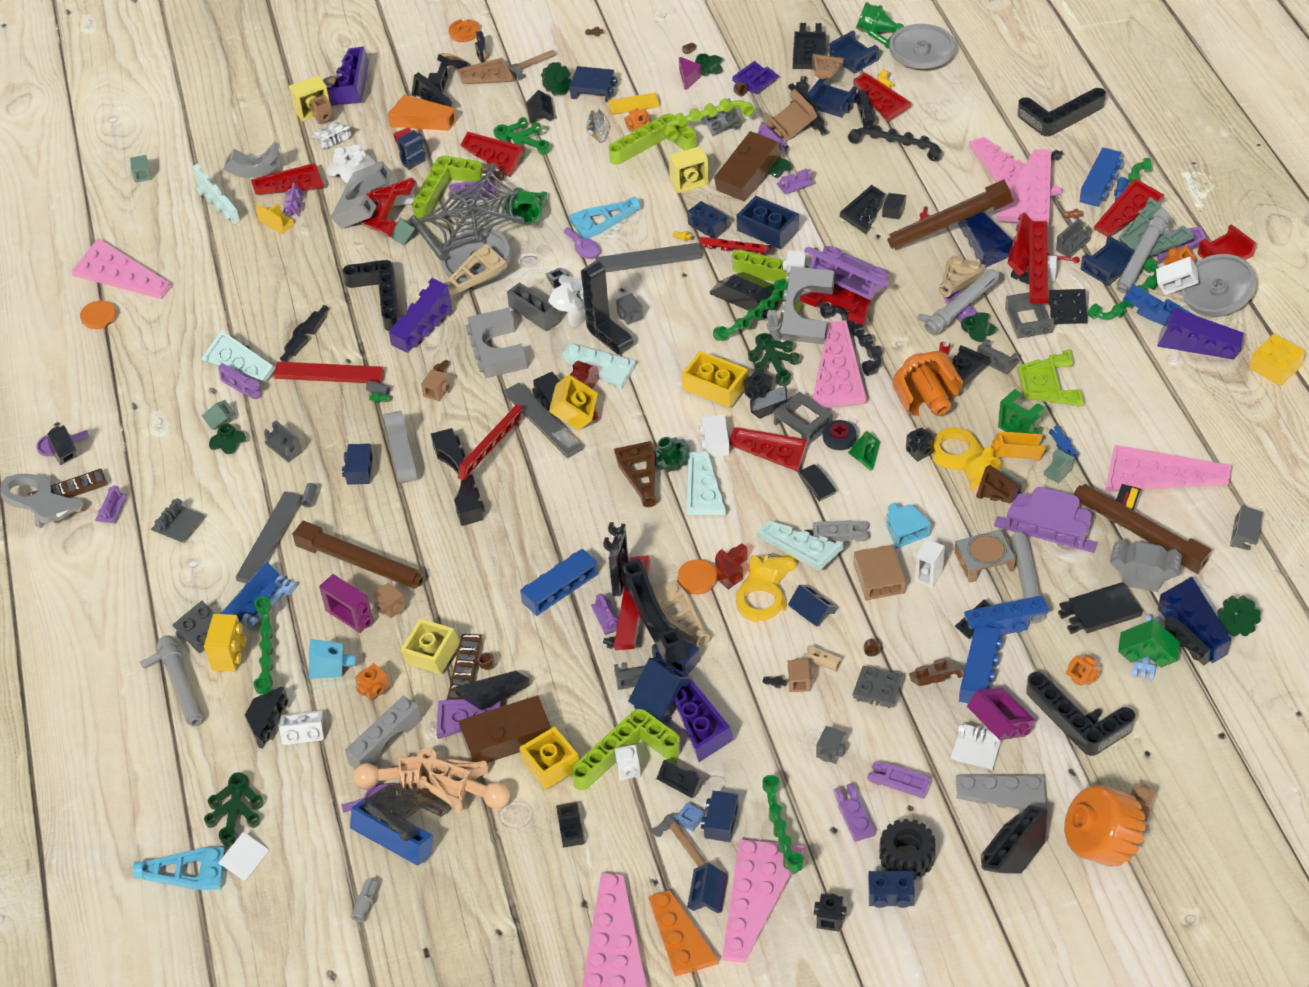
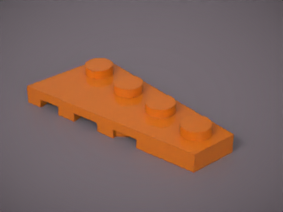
(681, 939)

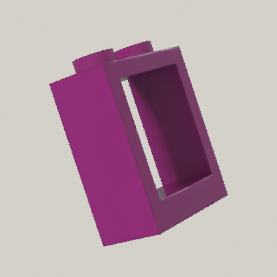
(346, 603)
(1001, 713)

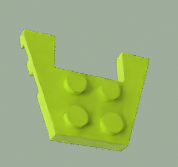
(1041, 383)

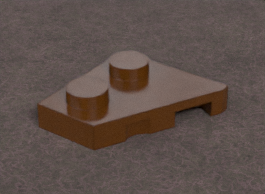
(997, 486)
(935, 672)

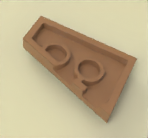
(826, 66)
(488, 71)

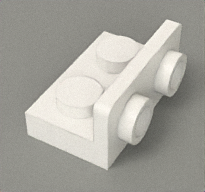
(301, 727)

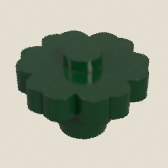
(556, 78)
(671, 453)
(1239, 615)

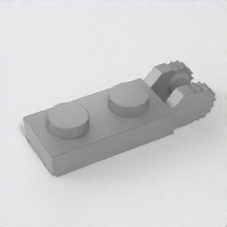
(841, 530)

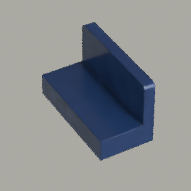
(811, 604)
(707, 888)

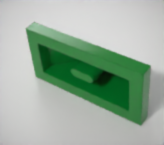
(865, 450)

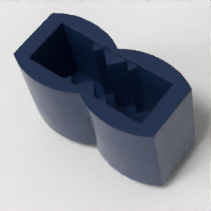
(411, 149)

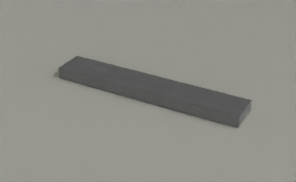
(650, 257)
(543, 420)
(269, 536)

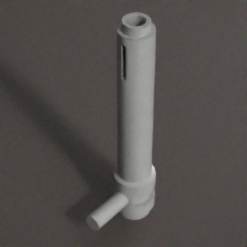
(1153, 229)
(943, 316)
(1026, 570)
(171, 657)

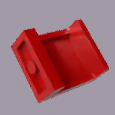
(1231, 243)

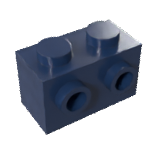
(707, 219)
(891, 888)

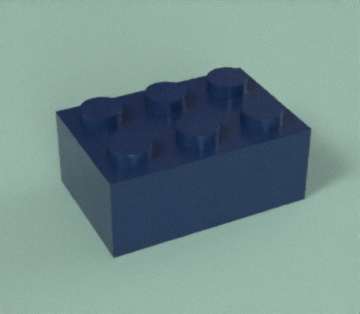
(767, 222)

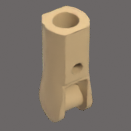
(822, 658)

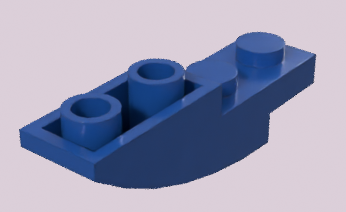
(1150, 306)

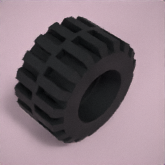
(908, 834)

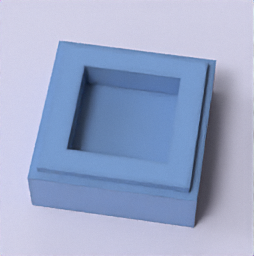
(690, 816)

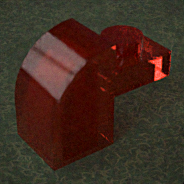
(585, 373)
(729, 565)

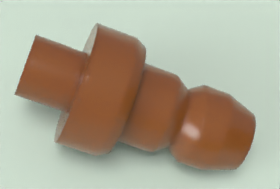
(1073, 214)

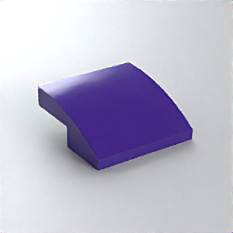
(755, 77)

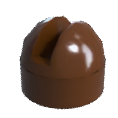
(740, 89)
(871, 647)
(486, 661)

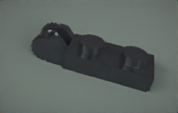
(865, 112)
(1188, 639)

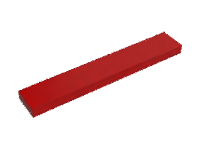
(1038, 263)
(328, 372)
(489, 442)
(629, 617)

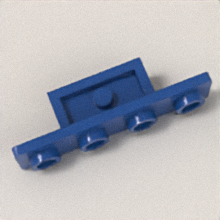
(259, 585)
(1008, 616)

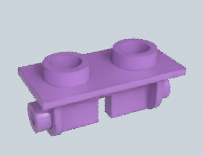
(767, 132)
(791, 182)
(293, 201)
(111, 505)
(605, 614)

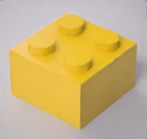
(1277, 359)
(573, 402)
(224, 642)
(548, 757)

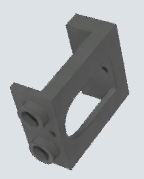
(1019, 303)
(810, 431)

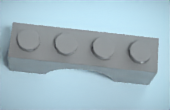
(398, 718)

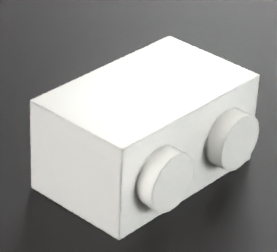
(1177, 275)
(715, 436)
(929, 563)

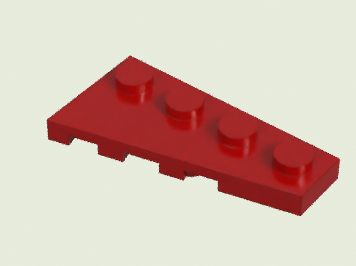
(881, 97)
(492, 150)
(304, 177)
(1126, 207)
(729, 244)
(1019, 253)
(773, 447)

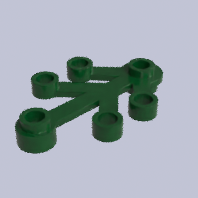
(765, 342)
(233, 806)

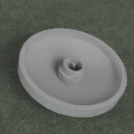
(921, 46)
(460, 253)
(1223, 285)

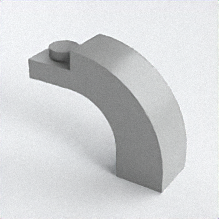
(252, 166)

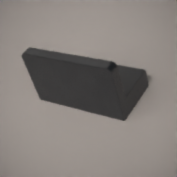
(440, 78)
(540, 105)
(681, 776)

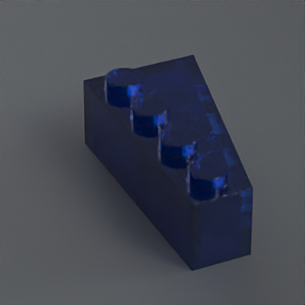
(986, 239)
(1194, 611)

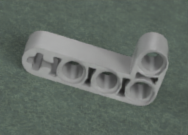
(400, 446)

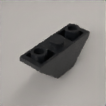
(265, 714)

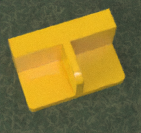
(274, 218)

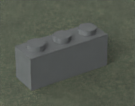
(532, 306)

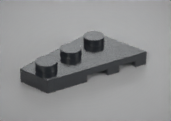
(427, 91)
(863, 208)
(969, 363)
(492, 689)

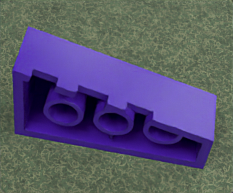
(351, 84)
(422, 316)
(1198, 335)
(701, 721)

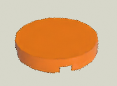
(463, 30)
(98, 314)
(697, 576)

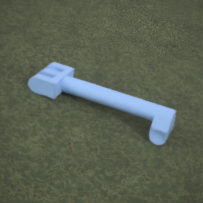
(284, 586)
(1144, 665)

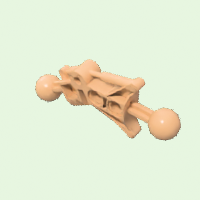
(448, 778)

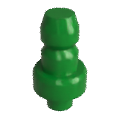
(379, 397)

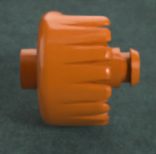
(927, 379)
(1104, 825)

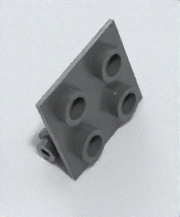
(722, 121)
(177, 521)
(195, 625)
(877, 686)

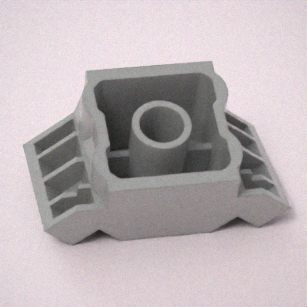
(1145, 564)

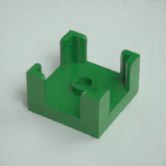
(1017, 419)

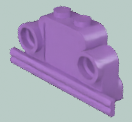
(850, 271)
(1050, 517)

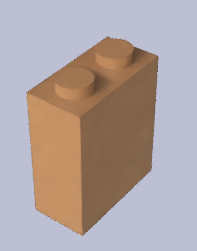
(879, 572)

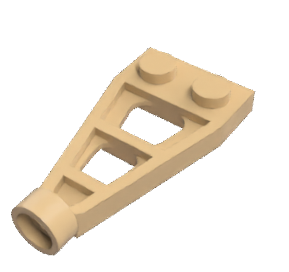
(487, 258)
(971, 269)
(673, 593)

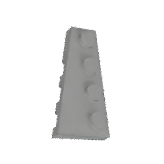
(1002, 790)

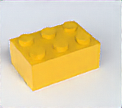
(714, 379)

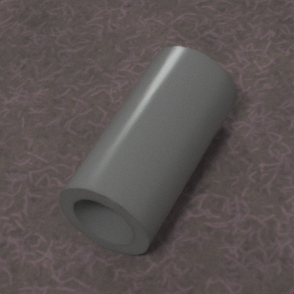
(372, 386)
(309, 495)

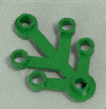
(503, 132)

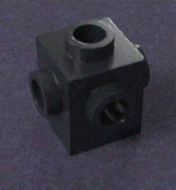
(758, 384)
(919, 444)
(830, 912)

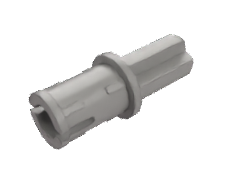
(773, 324)
(364, 900)

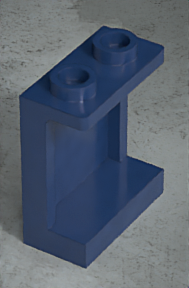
(855, 54)
(593, 81)
(832, 99)
(1108, 262)
(658, 688)

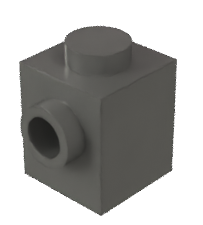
(629, 309)
(831, 745)

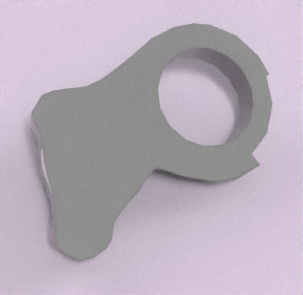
(44, 504)

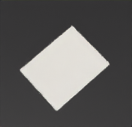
(243, 856)

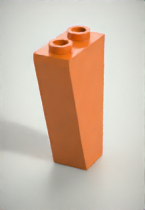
(421, 114)

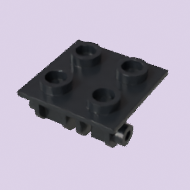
(1068, 306)

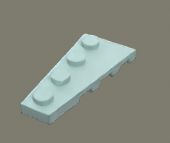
(214, 195)
(240, 358)
(610, 366)
(702, 488)
(800, 545)

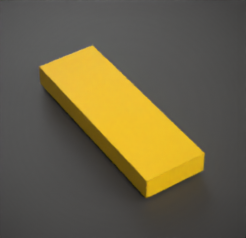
(627, 104)

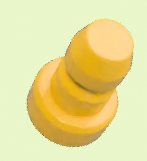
(685, 235)

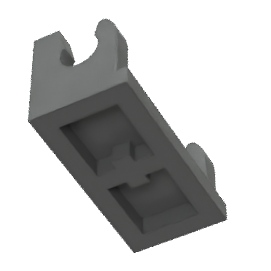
(1073, 239)
(998, 359)
(283, 442)
(1246, 528)
(627, 677)

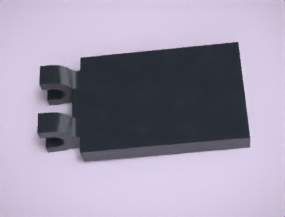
(806, 45)
(618, 555)
(1100, 608)

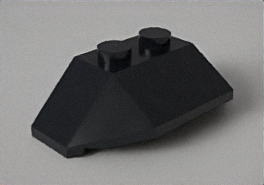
(744, 291)
(1016, 842)

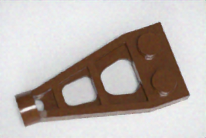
(635, 454)

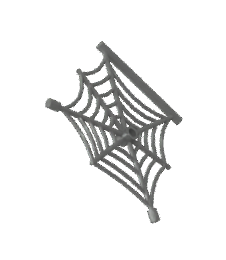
(473, 209)

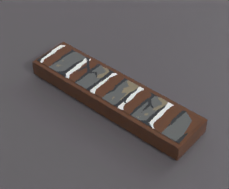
(79, 484)
(465, 663)

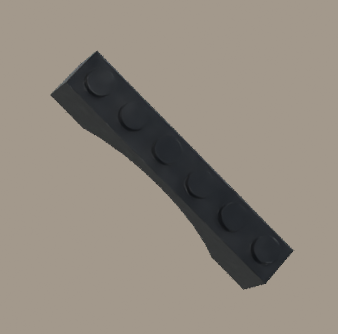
(466, 502)
(663, 633)

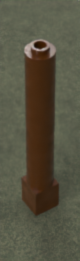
(995, 196)
(313, 539)
(1193, 553)

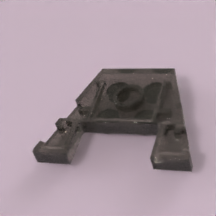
(397, 804)

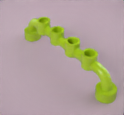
(680, 120)

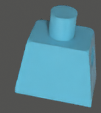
(906, 524)
(327, 659)

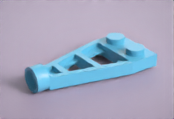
(586, 227)
(209, 874)

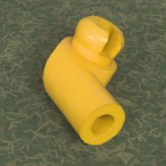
(882, 77)

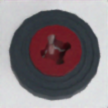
(839, 435)

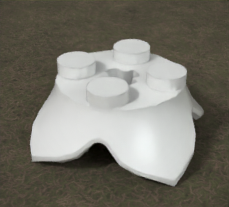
(347, 161)
(570, 299)

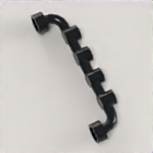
(933, 154)
(864, 340)

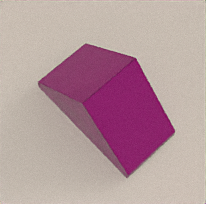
(689, 72)

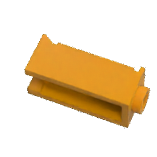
(1018, 445)

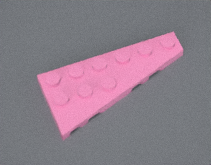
(838, 372)
(613, 944)

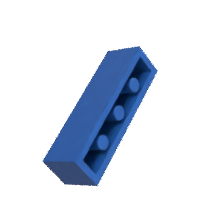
(1101, 177)
(559, 582)
(980, 662)
(414, 850)

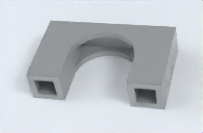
(354, 203)
(801, 282)
(495, 360)

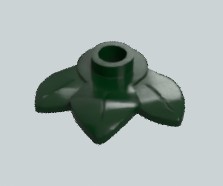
(709, 64)
(780, 164)
(979, 326)
(227, 439)

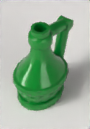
(875, 20)
(527, 205)

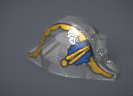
(598, 125)

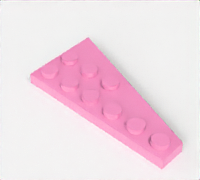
(1000, 164)
(1030, 190)
(111, 267)
(1160, 470)
(755, 892)

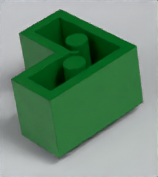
(1149, 641)

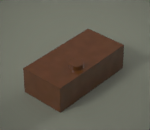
(747, 166)
(503, 729)

